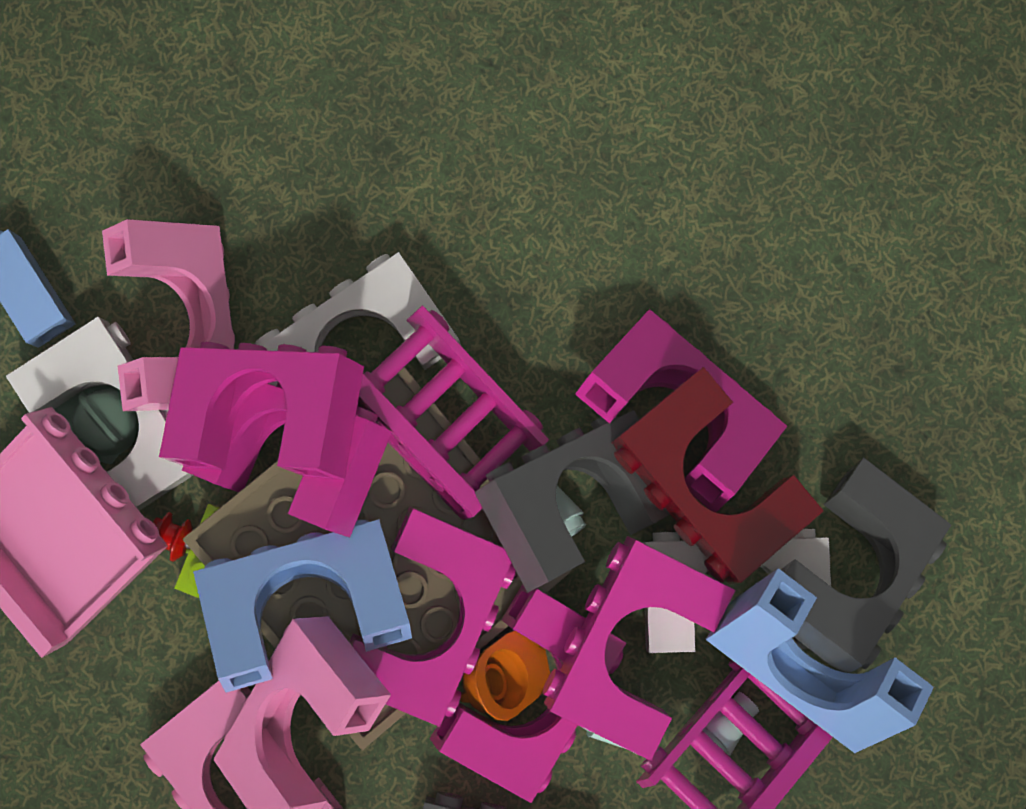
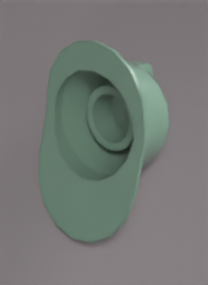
(100, 421)

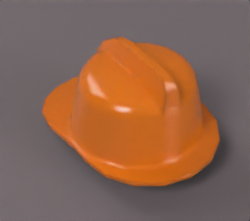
(507, 677)

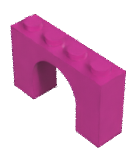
(660, 357)
(216, 380)
(319, 501)
(478, 569)
(583, 687)
(523, 754)

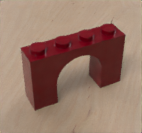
(656, 452)

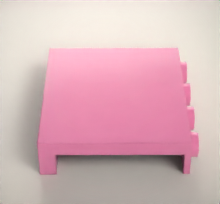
(64, 533)

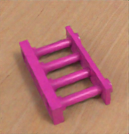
(431, 456)
(786, 760)

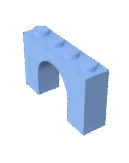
(28, 293)
(238, 590)
(846, 705)

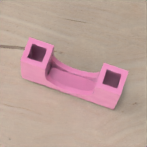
(191, 264)
(336, 683)
(187, 743)

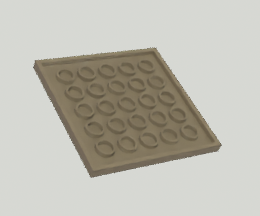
(261, 518)

